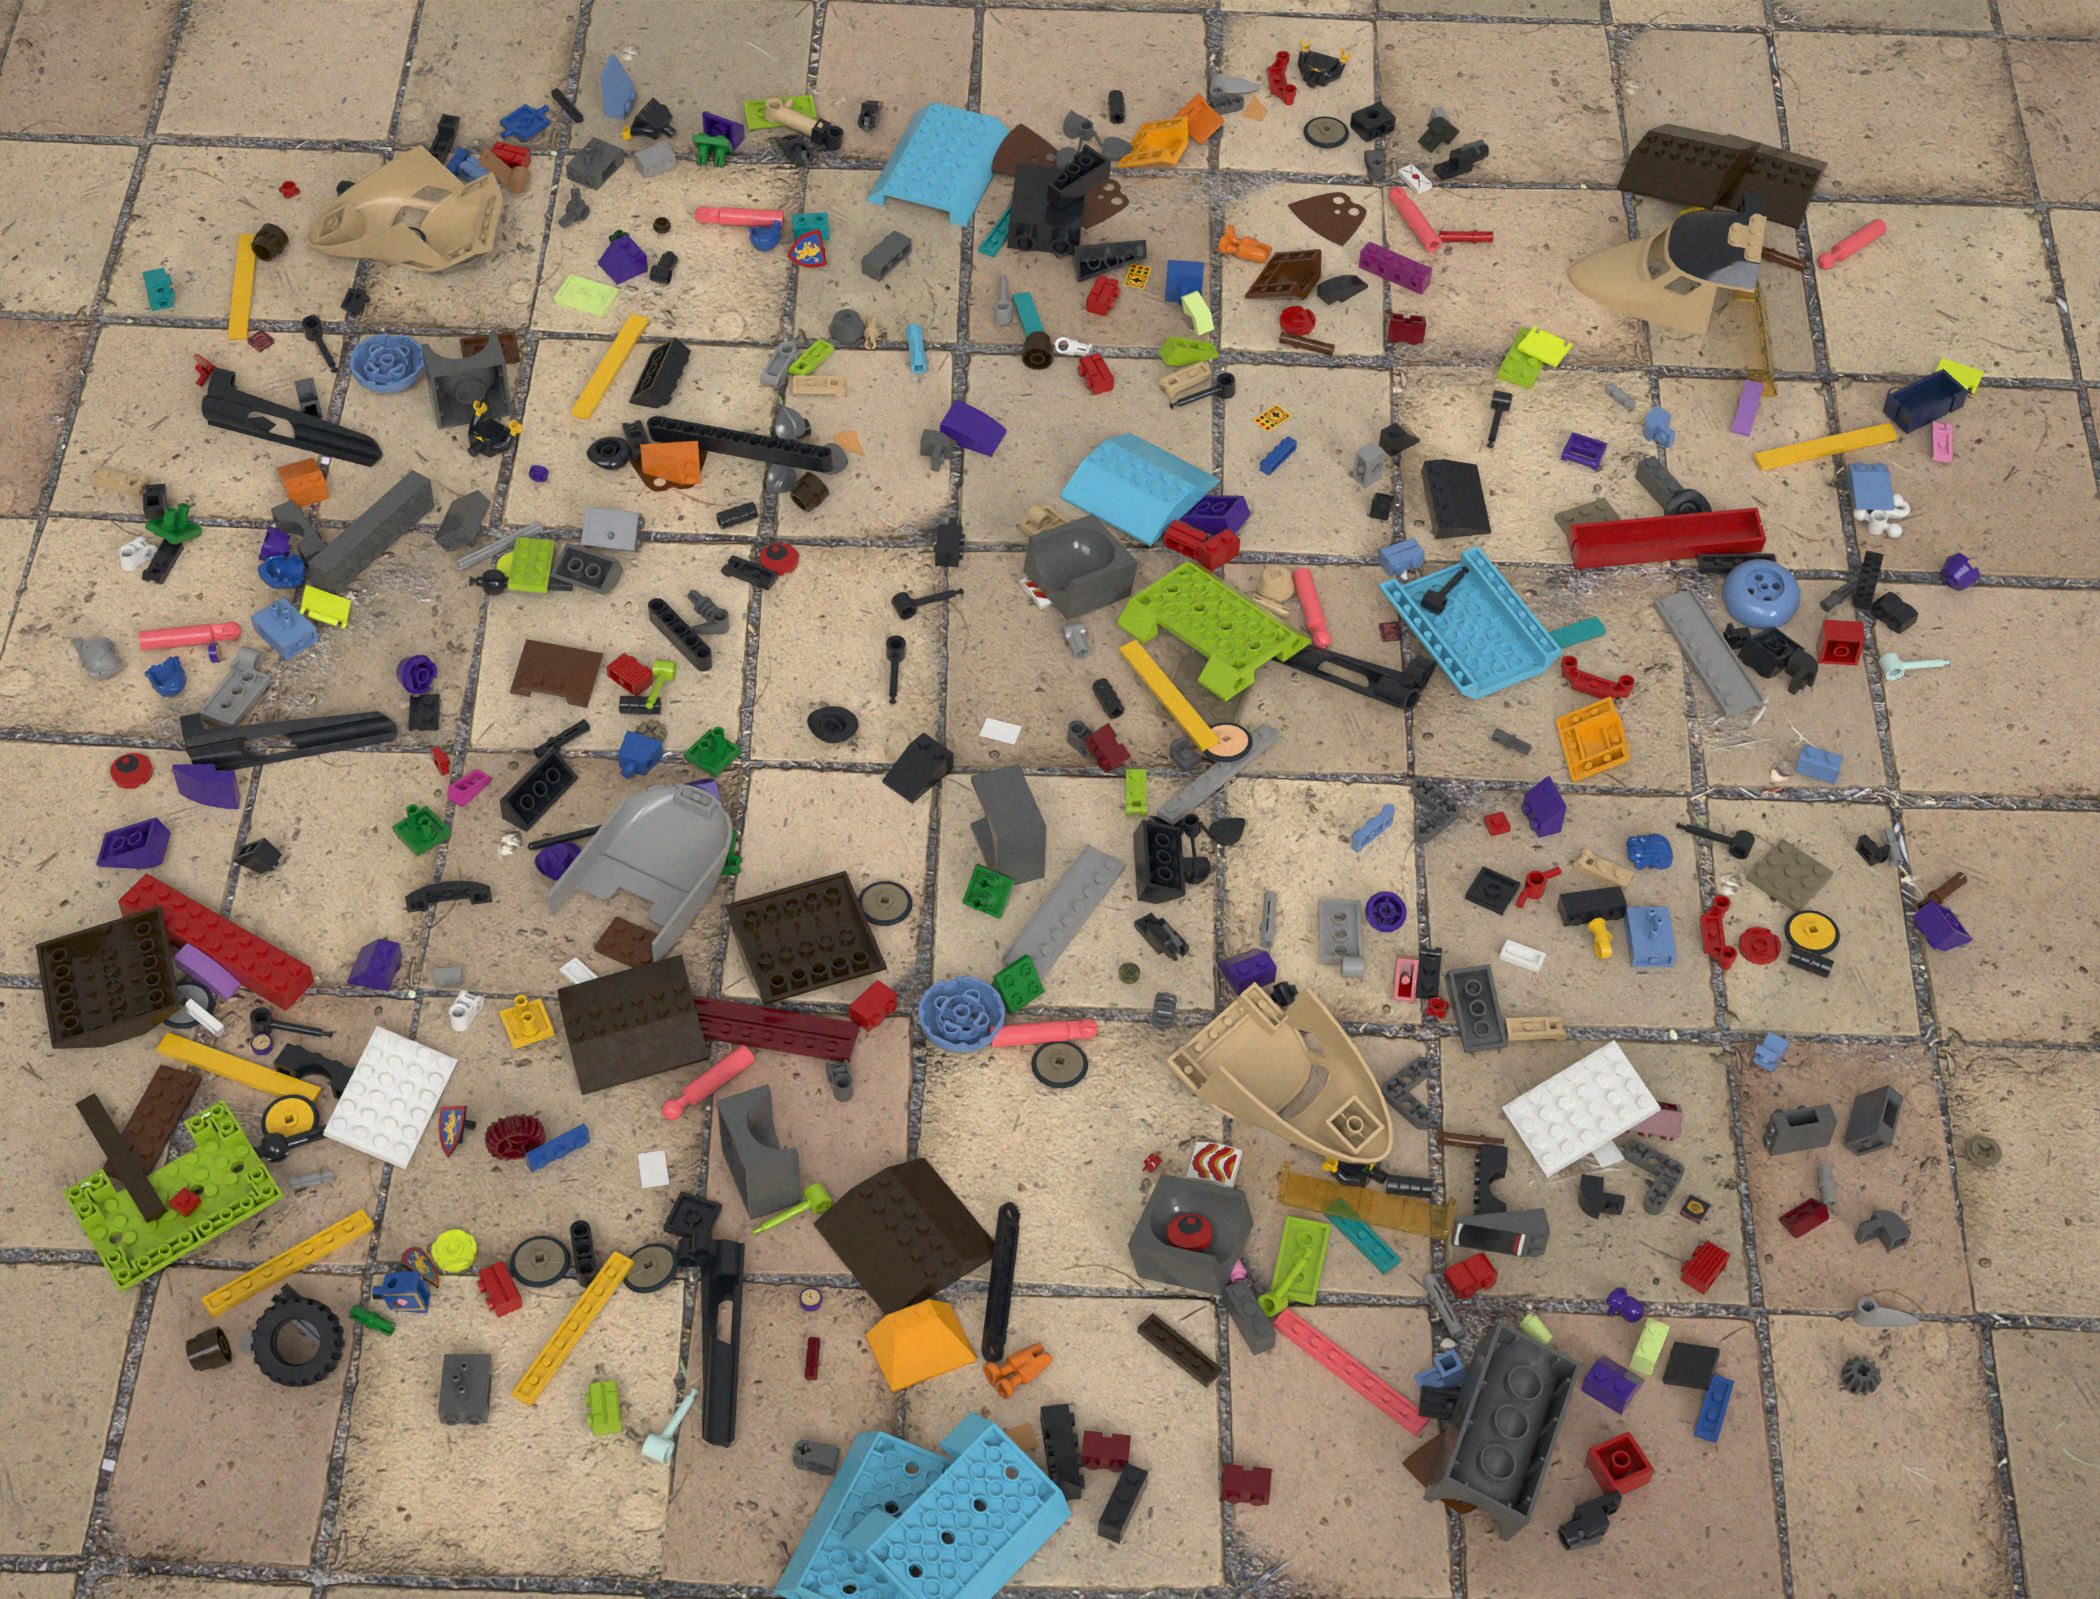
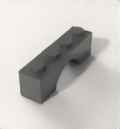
(292, 520)

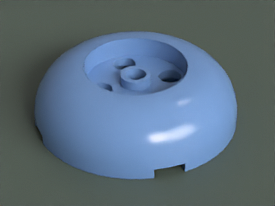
(397, 359)
(1754, 609)
(949, 1009)

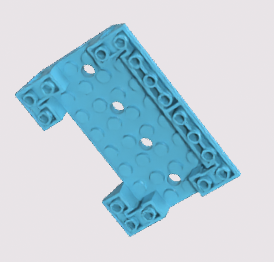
(868, 1479)
(985, 1544)

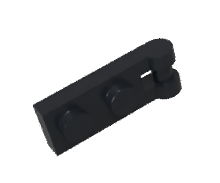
(635, 436)
(162, 562)
(749, 572)
(1428, 973)

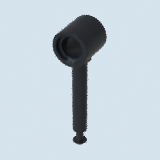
(313, 332)
(1224, 388)
(1501, 402)
(1436, 601)
(906, 606)
(895, 653)
(1739, 845)
(264, 1014)

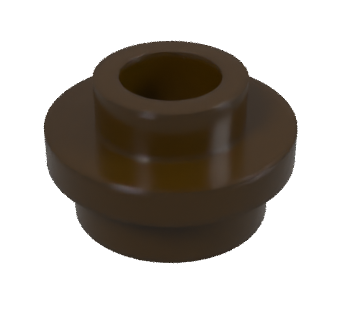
(661, 225)

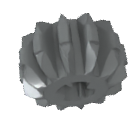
(1164, 1010)
(1861, 1375)

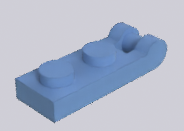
(1373, 828)

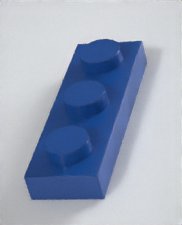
(557, 1148)
(1714, 1409)

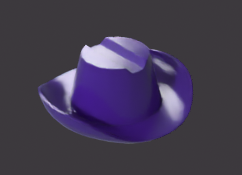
(556, 859)

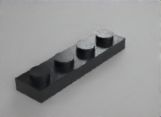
(1726, 562)

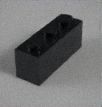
(1588, 905)
(1123, 1503)

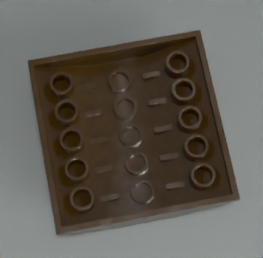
(1686, 165)
(1782, 179)
(804, 938)
(108, 981)
(632, 1024)
(905, 1235)

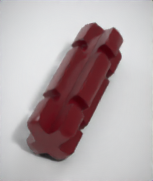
(812, 1358)

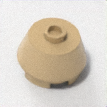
(1276, 584)

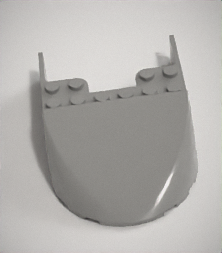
(659, 847)

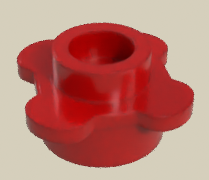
(289, 189)
(1437, 1002)
(1152, 1162)

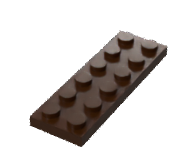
(157, 1116)

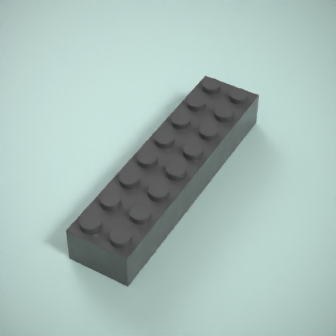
(372, 533)

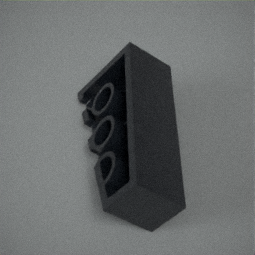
(1080, 176)
(1104, 257)
(1060, 1449)

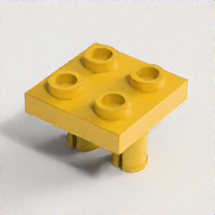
(526, 1022)

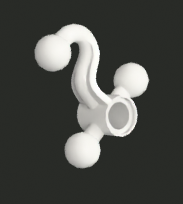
(1878, 518)

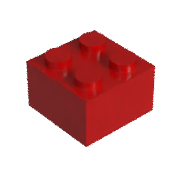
(1840, 642)
(1619, 1464)

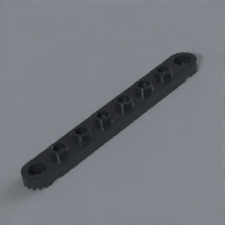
(1001, 1282)

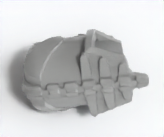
(98, 657)

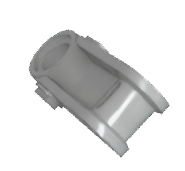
(778, 366)

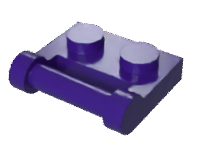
(1584, 446)

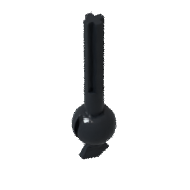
(495, 583)
(276, 1146)

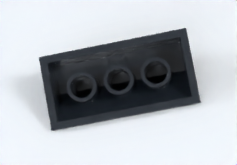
(661, 374)
(1158, 862)

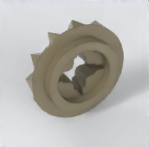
(659, 730)
(1984, 1144)

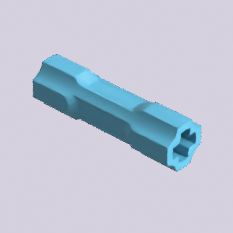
(916, 349)

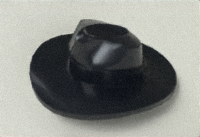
(1687, 502)
(832, 724)

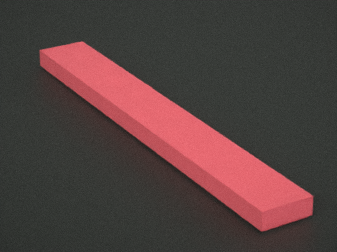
(1350, 1371)

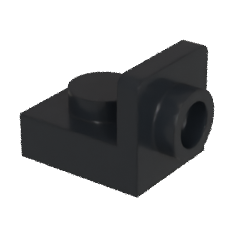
(355, 300)
(1381, 506)
(1736, 637)
(1870, 851)

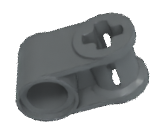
(1374, 163)
(1076, 733)
(840, 1080)
(817, 1457)

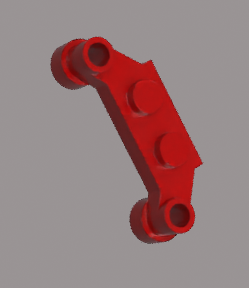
(1277, 79)
(1593, 684)
(1713, 933)

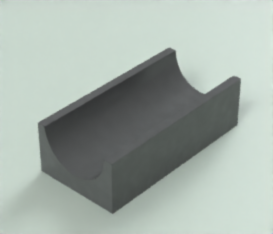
(1504, 1427)

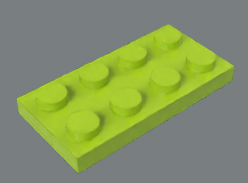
(755, 110)
(1518, 366)
(531, 565)
(1296, 1237)

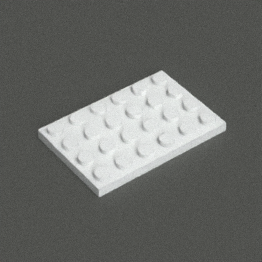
(390, 1097)
(1581, 1108)

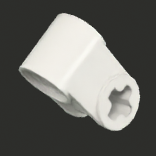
(134, 553)
(465, 1010)

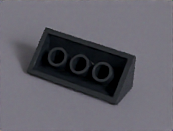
(537, 790)

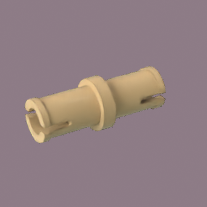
(871, 332)
(1273, 606)

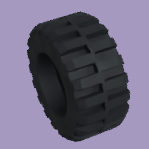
(266, 1335)

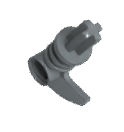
(717, 617)

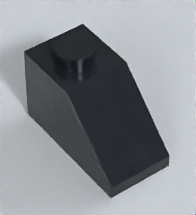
(1396, 439)
(258, 856)

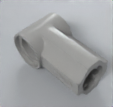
(1075, 636)

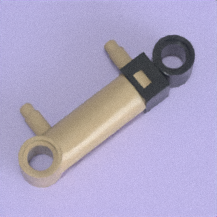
(819, 131)

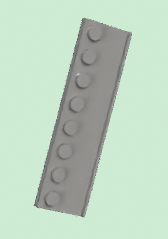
(1708, 653)
(1065, 910)

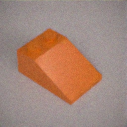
(672, 461)
(303, 482)

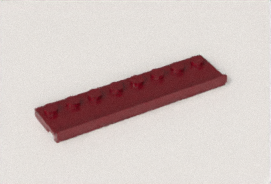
(776, 1029)

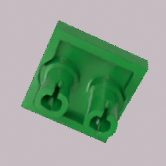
(717, 144)
(174, 525)
(712, 752)
(421, 829)
(988, 891)
(1018, 984)

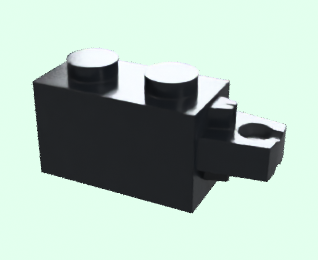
(949, 544)

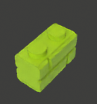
(605, 1408)

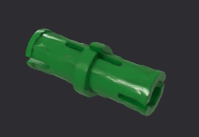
(372, 1320)

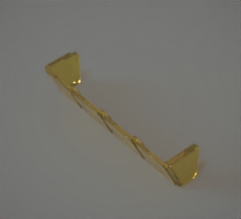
(1767, 374)
(1365, 1205)

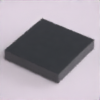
(1492, 890)
(691, 1214)
(1691, 1366)

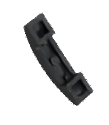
(445, 137)
(448, 891)

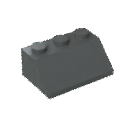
(587, 569)

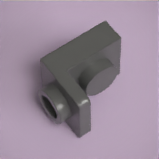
(1183, 754)

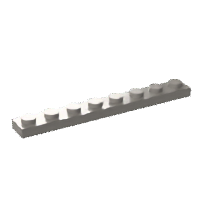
(1214, 778)

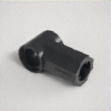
(663, 270)

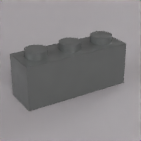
(886, 255)
(1657, 481)
(1249, 1317)

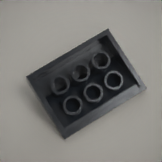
(1454, 499)

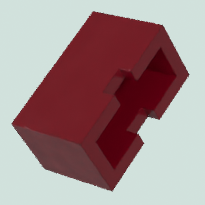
(1405, 329)
(1106, 748)
(1105, 1452)
(1246, 1485)

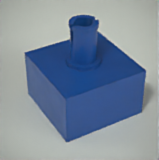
(1182, 279)

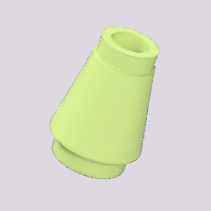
(1535, 1329)

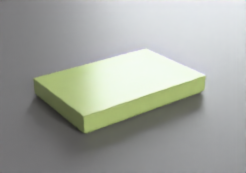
(586, 295)

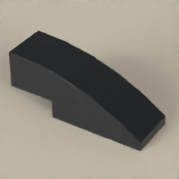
(1340, 288)

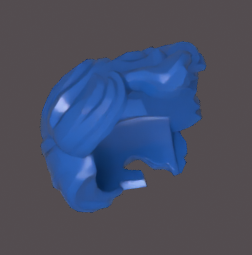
(765, 239)
(282, 573)
(169, 678)
(1650, 850)

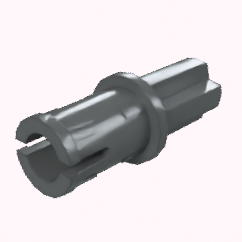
(1836, 597)
(1511, 741)

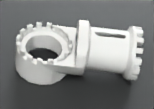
(1074, 347)

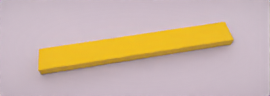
(242, 288)
(609, 366)
(1825, 446)
(1169, 695)
(235, 1068)
(287, 1263)
(572, 1329)

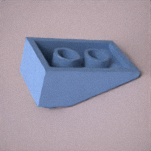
(617, 89)
(1870, 486)

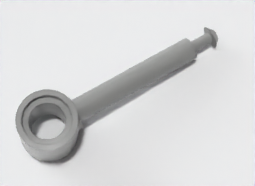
(1003, 307)

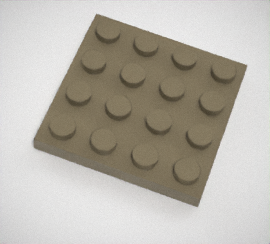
(1205, 703)

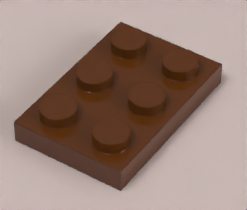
(508, 342)
(626, 943)

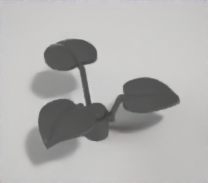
(1076, 126)
(788, 426)

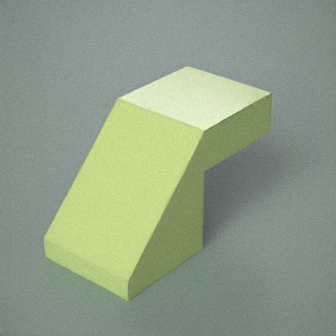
(1197, 309)

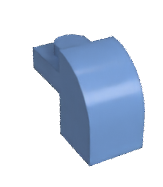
(1657, 427)
(1771, 1052)
(1445, 1374)

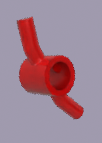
(1535, 885)

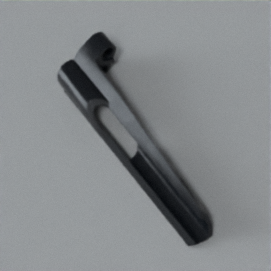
(230, 408)
(1385, 684)
(310, 735)
(720, 1281)

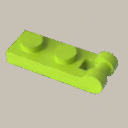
(811, 358)
(1136, 792)

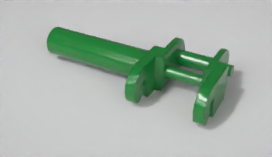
(727, 870)

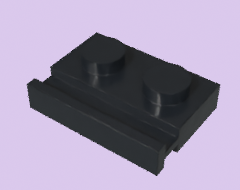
(424, 712)

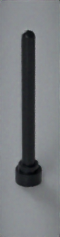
(563, 838)

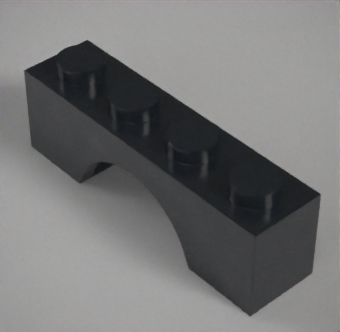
(300, 1063)
(1491, 1167)

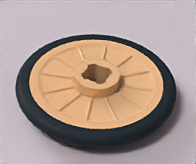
(1233, 742)

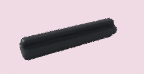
(566, 104)

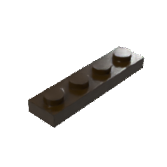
(1179, 1350)

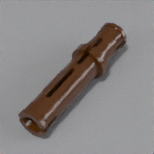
(1784, 259)
(1306, 343)
(1943, 891)
(1467, 1141)

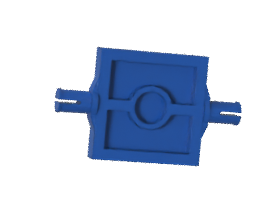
(525, 122)

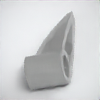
(1224, 84)
(1871, 1315)

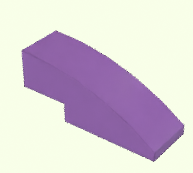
(1747, 408)
(206, 971)

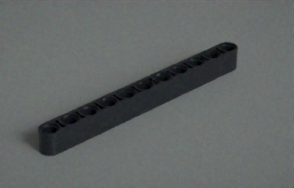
(742, 444)

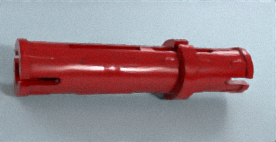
(1466, 236)

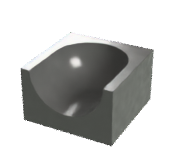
(460, 382)
(1080, 566)
(1013, 829)
(761, 1170)
(1202, 1270)

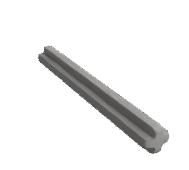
(498, 546)

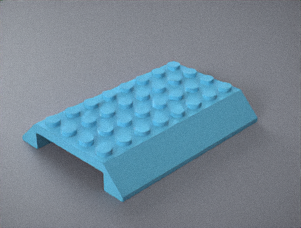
(942, 161)
(1485, 631)

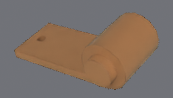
(514, 179)

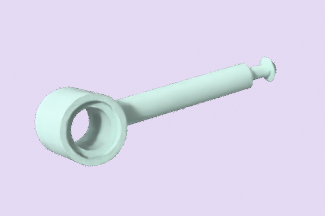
(1895, 668)
(659, 1446)

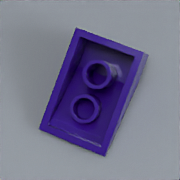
(1218, 513)
(135, 846)

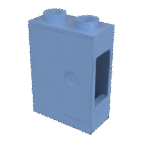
(284, 628)
(1649, 936)

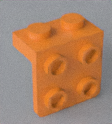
(1201, 119)

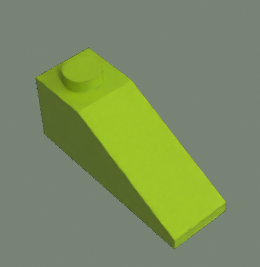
(1185, 351)

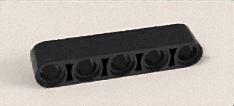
(680, 634)

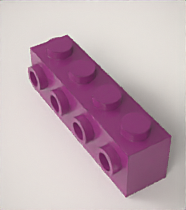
(1395, 268)

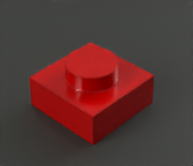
(441, 760)
(1496, 823)
(184, 1202)

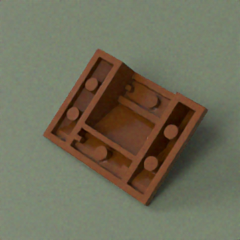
(1288, 276)
(557, 672)

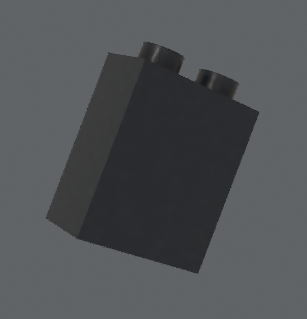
(1035, 221)

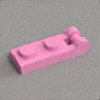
(1941, 441)

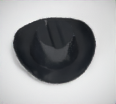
(609, 452)

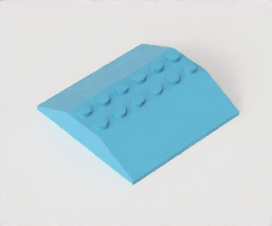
(1136, 486)

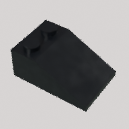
(1768, 652)
(919, 768)

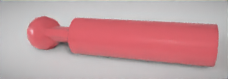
(739, 216)
(1415, 219)
(1852, 243)
(1311, 607)
(188, 635)
(1044, 1032)
(709, 1082)

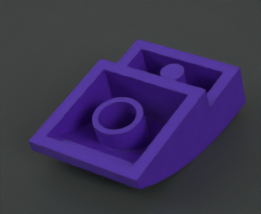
(972, 429)
(207, 786)

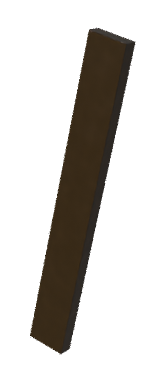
(121, 1158)

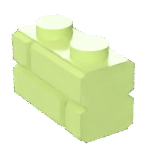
(1649, 1346)

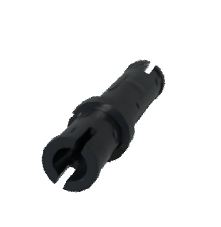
(562, 738)

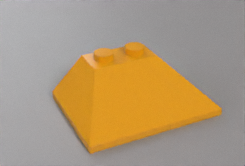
(1157, 144)
(1593, 739)
(919, 1344)

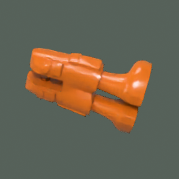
(1245, 249)
(1025, 1365)

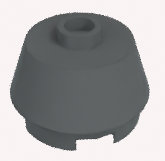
(847, 327)

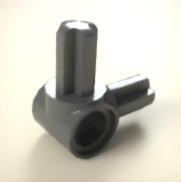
(575, 209)

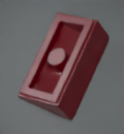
(1805, 1217)

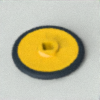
(1824, 935)
(290, 1108)

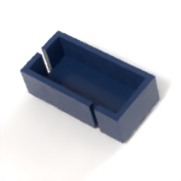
(1925, 401)

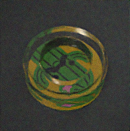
(1129, 973)

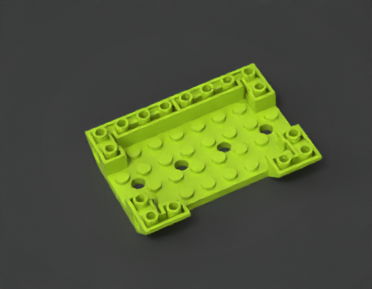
(1222, 607)
(210, 1166)

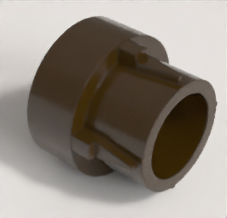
(269, 242)
(1037, 351)
(809, 492)
(209, 1350)

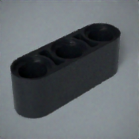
(581, 1245)

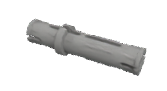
(1267, 937)
(1439, 1297)

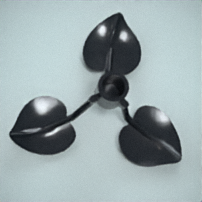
(1225, 832)

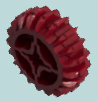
(514, 1136)

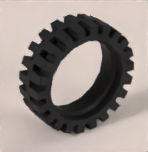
(1868, 580)

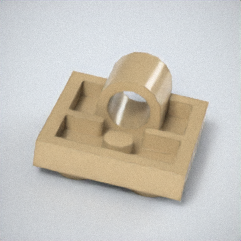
(1041, 520)

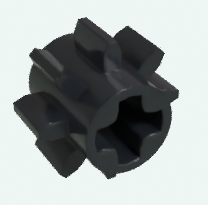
(1284, 993)

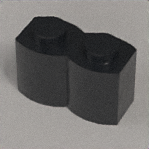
(1894, 612)

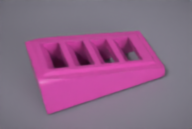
(460, 796)

